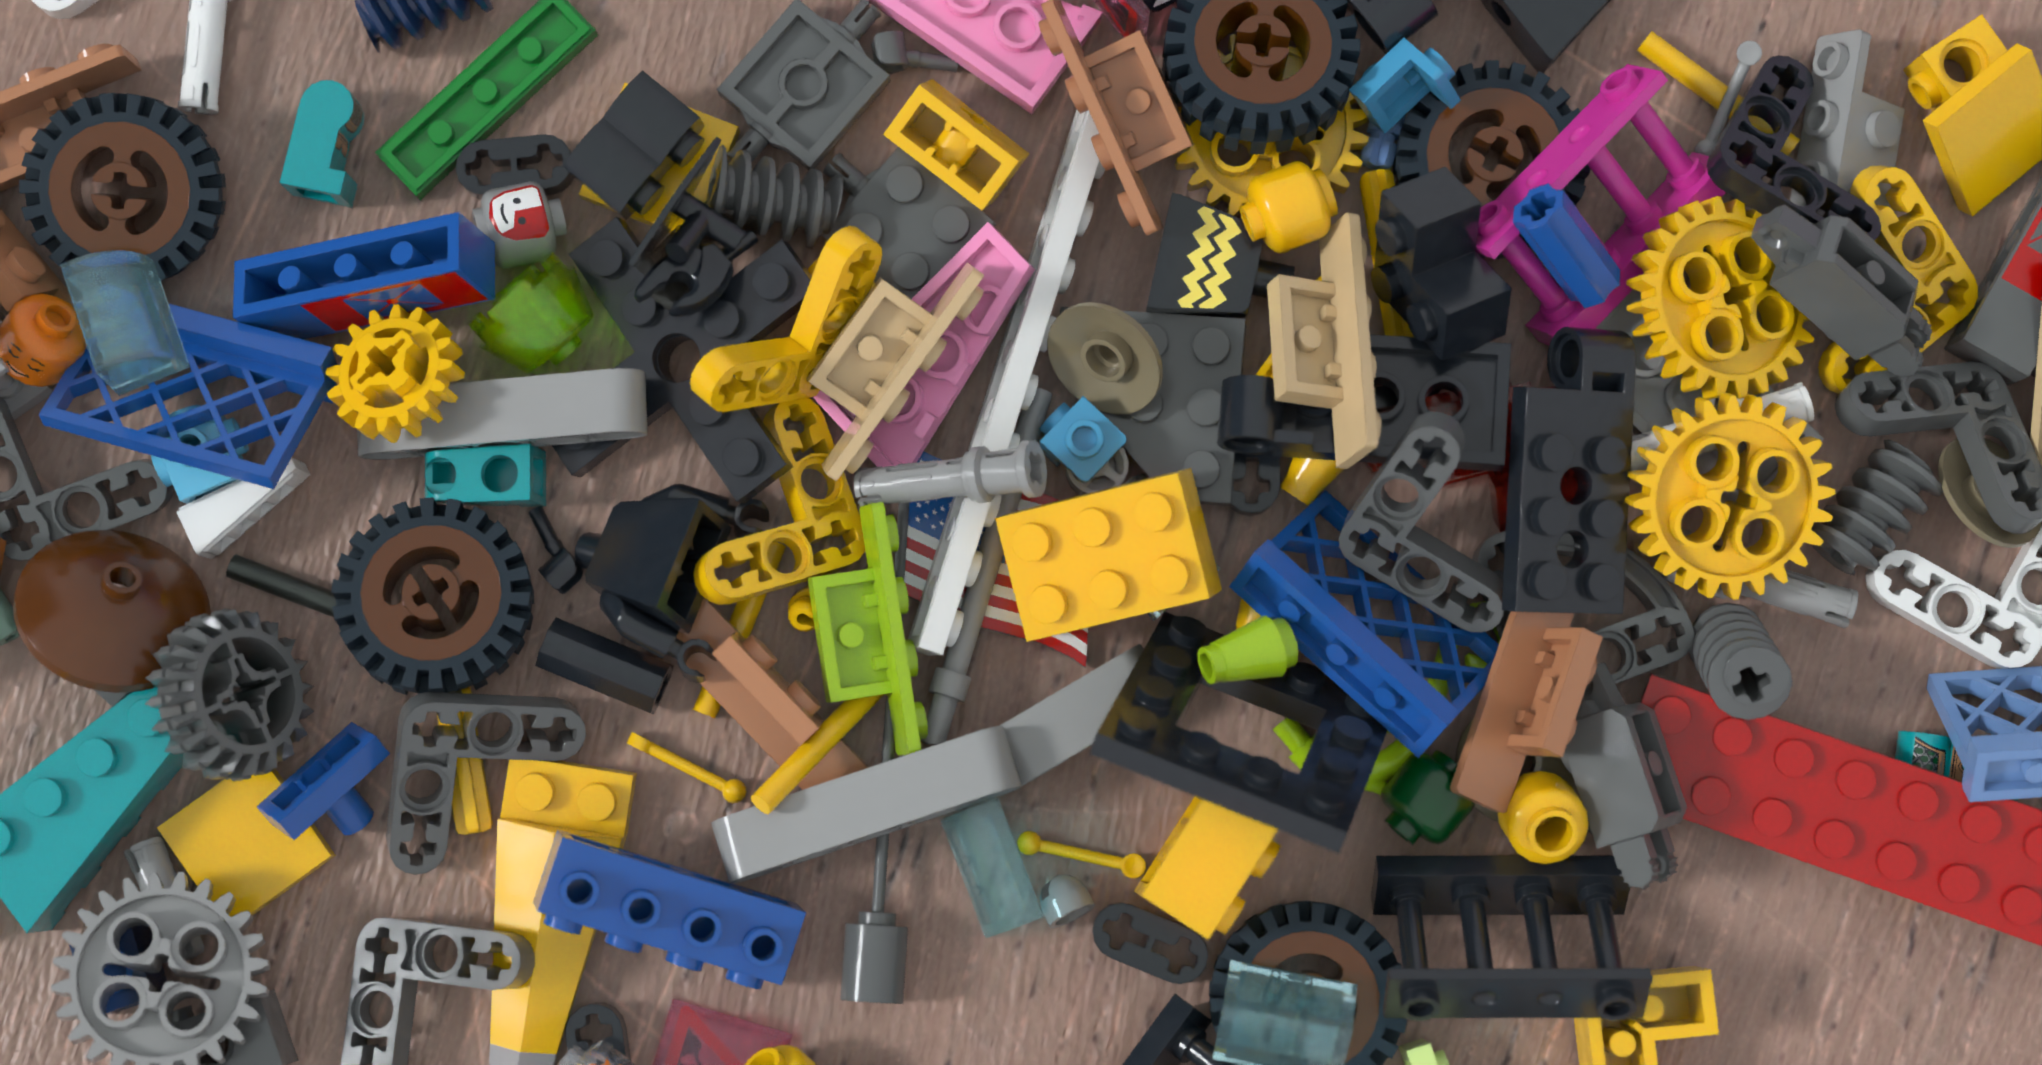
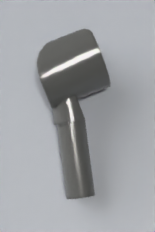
(891, 55)

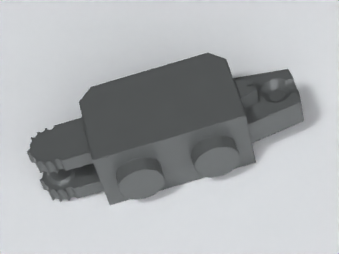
(1846, 287)
(1625, 781)

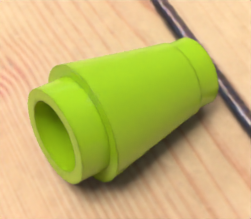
(1250, 652)

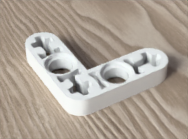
(2006, 609)

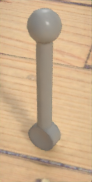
(1747, 54)

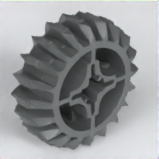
(200, 672)

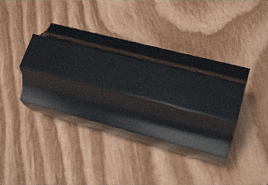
(604, 665)

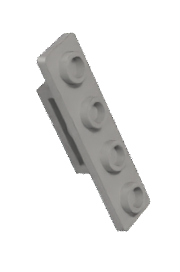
(1841, 123)

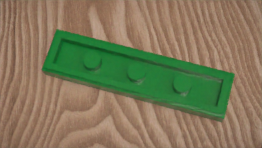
(486, 93)

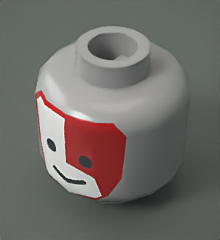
(520, 223)

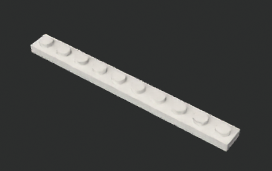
(1011, 385)

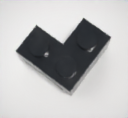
(1432, 268)

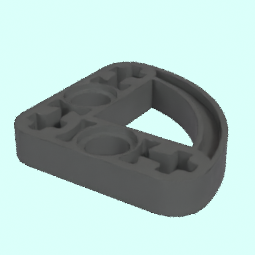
(1652, 592)

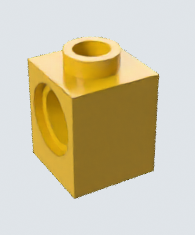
(1971, 46)

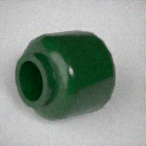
(1423, 799)

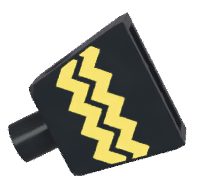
(1208, 263)

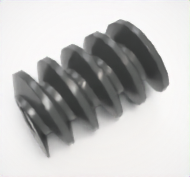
(774, 197)
(1874, 506)
(1739, 662)

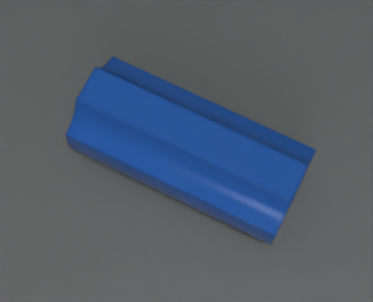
(1566, 245)

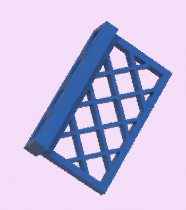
(220, 350)
(1347, 644)

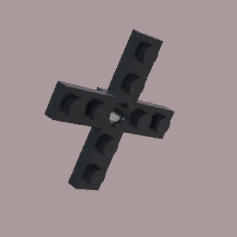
(747, 311)

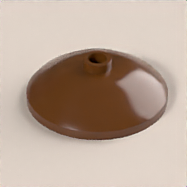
(89, 626)

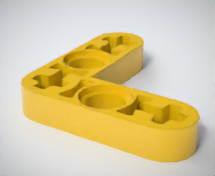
(1936, 264)
(838, 283)
(811, 517)

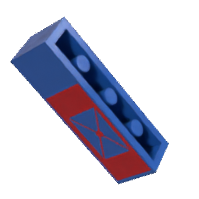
(339, 281)

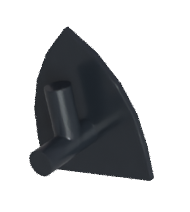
(698, 217)

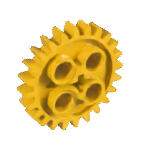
(1231, 182)
(1719, 300)
(1785, 505)

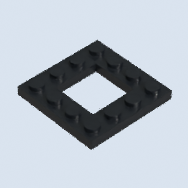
(1312, 805)

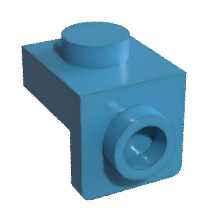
(1400, 81)
(1080, 439)

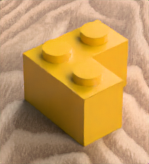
(1677, 1007)

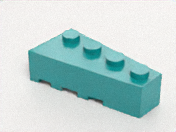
(78, 807)

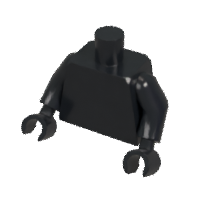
(648, 564)

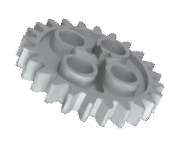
(174, 919)

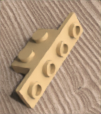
(1325, 344)
(880, 354)

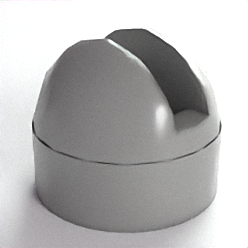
(1064, 900)

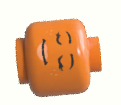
(40, 339)

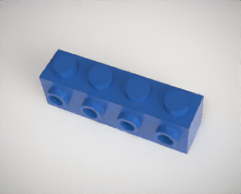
(668, 909)

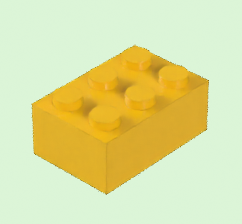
(1109, 555)
(1207, 865)

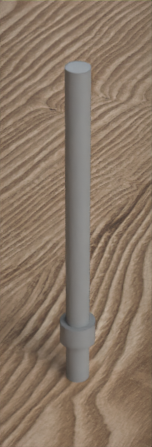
(951, 682)

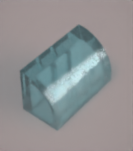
(124, 318)
(992, 868)
(1283, 1018)

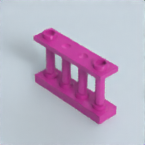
(1582, 143)

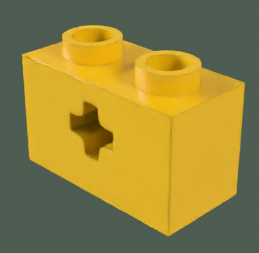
(956, 144)

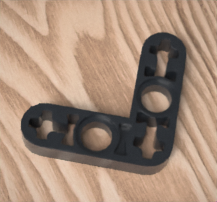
(1763, 155)

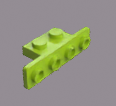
(863, 632)

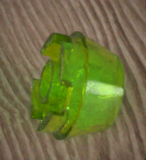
(535, 316)

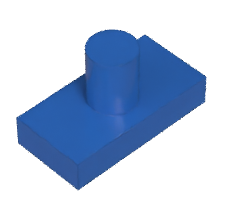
(327, 786)

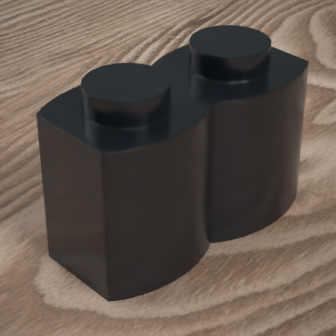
(636, 146)

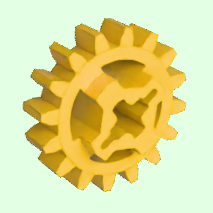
(395, 373)

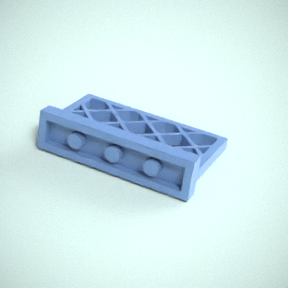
(2011, 758)

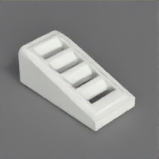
(231, 510)

